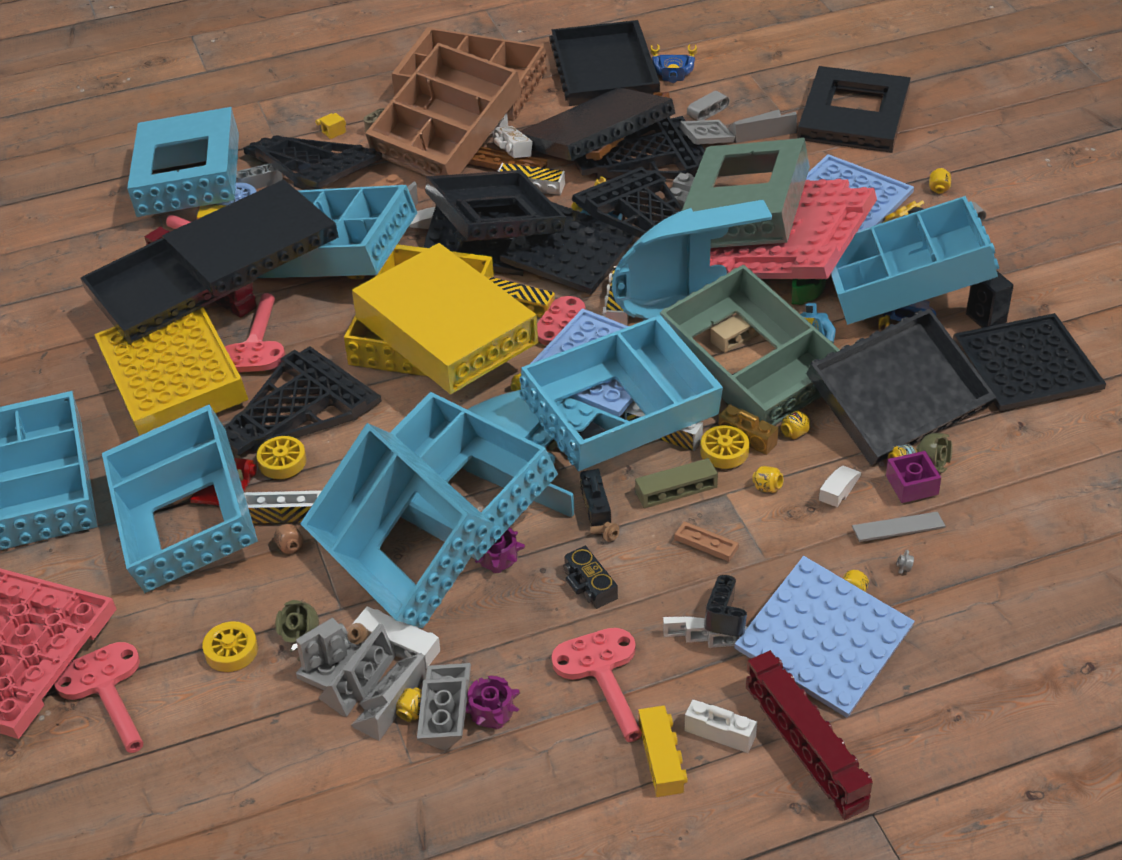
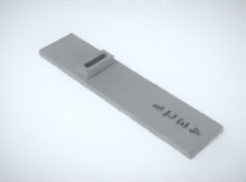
(898, 526)

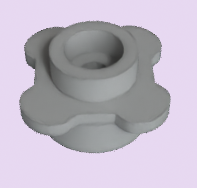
(905, 562)

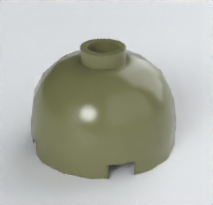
(937, 448)
(296, 620)

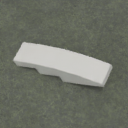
(694, 631)

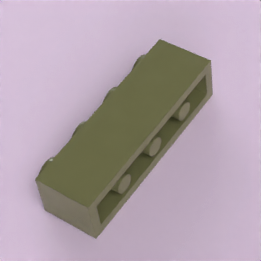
(676, 483)

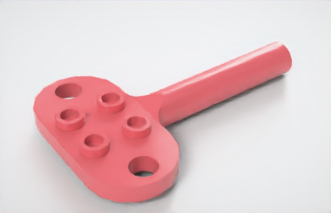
(557, 317)
(254, 352)
(597, 657)
(99, 674)

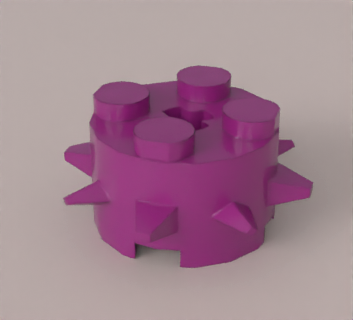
(502, 552)
(491, 702)

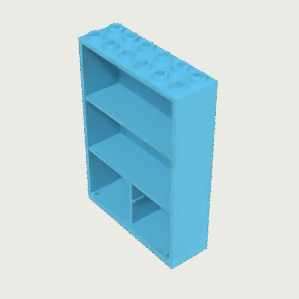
(368, 229)
(913, 260)
(43, 471)

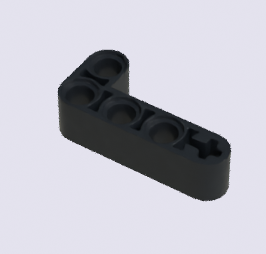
(719, 614)

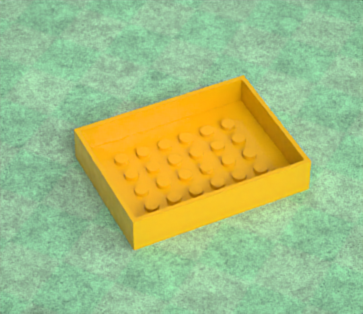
(172, 371)

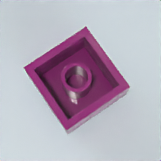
(913, 476)

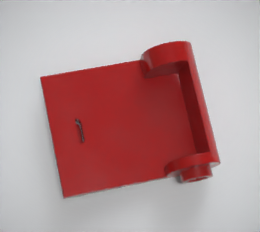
(208, 494)

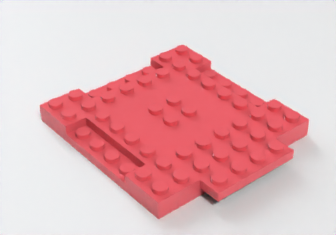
(818, 238)
(39, 637)

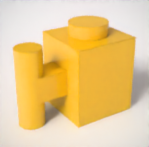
(332, 125)

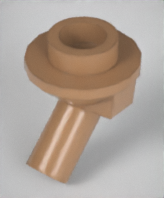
(609, 530)
(357, 633)

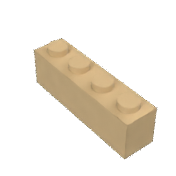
(732, 333)

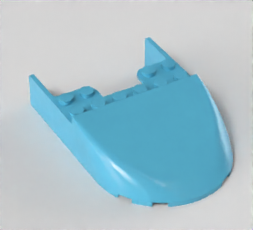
(675, 257)
(514, 414)

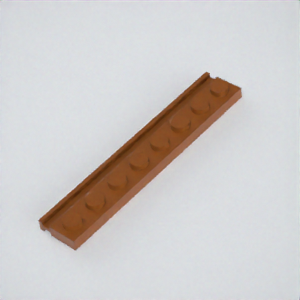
(494, 158)

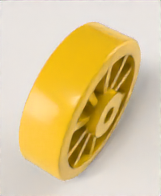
(724, 446)
(281, 457)
(230, 646)

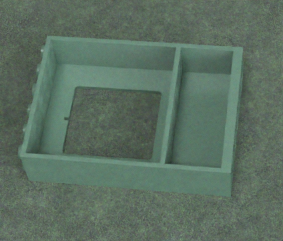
(782, 194)
(778, 380)

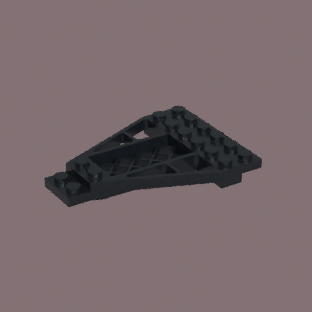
(668, 137)
(311, 159)
(630, 196)
(322, 378)

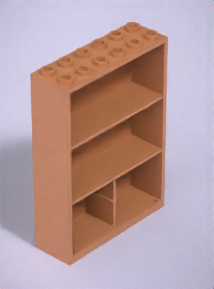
(520, 56)
(444, 112)

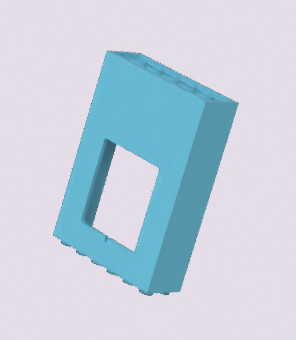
(182, 141)
(648, 364)
(450, 436)
(166, 468)
(364, 505)

